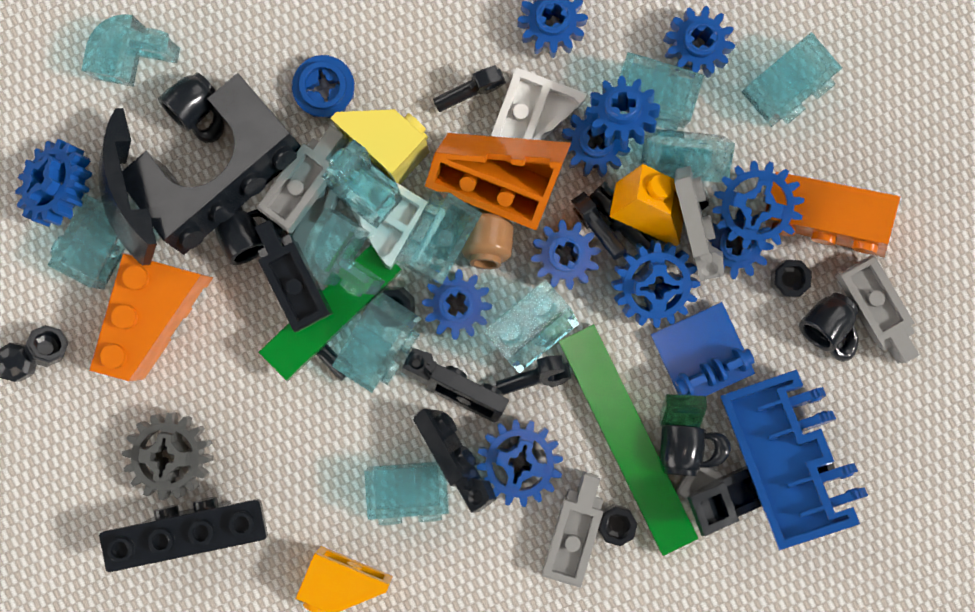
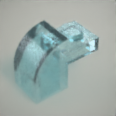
(118, 43)
(361, 184)
(332, 253)

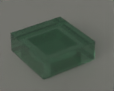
(683, 410)

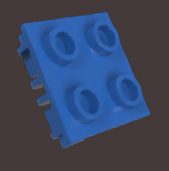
(703, 352)

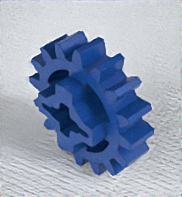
(53, 183)
(784, 212)
(671, 283)
(537, 467)

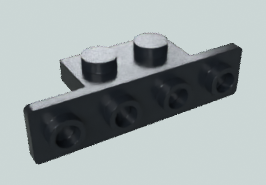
(183, 533)

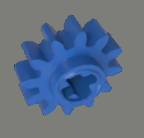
(699, 27)
(560, 33)
(639, 111)
(587, 156)
(579, 250)
(745, 256)
(442, 308)

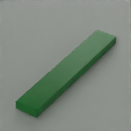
(628, 440)

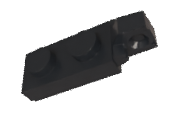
(291, 278)
(454, 386)
(454, 458)

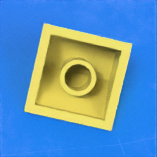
(392, 141)

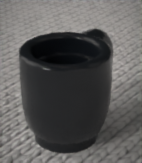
(188, 105)
(239, 237)
(830, 323)
(684, 449)

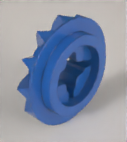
(308, 77)

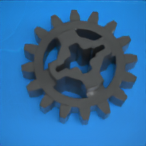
(164, 471)

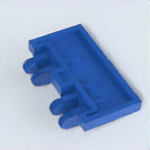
(786, 460)

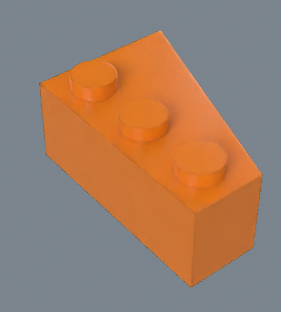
(499, 173)
(840, 214)
(143, 316)

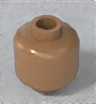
(489, 241)

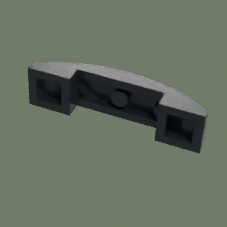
(130, 226)
(727, 499)

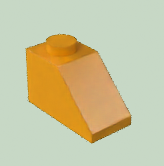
(649, 204)
(339, 582)

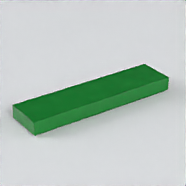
(293, 350)

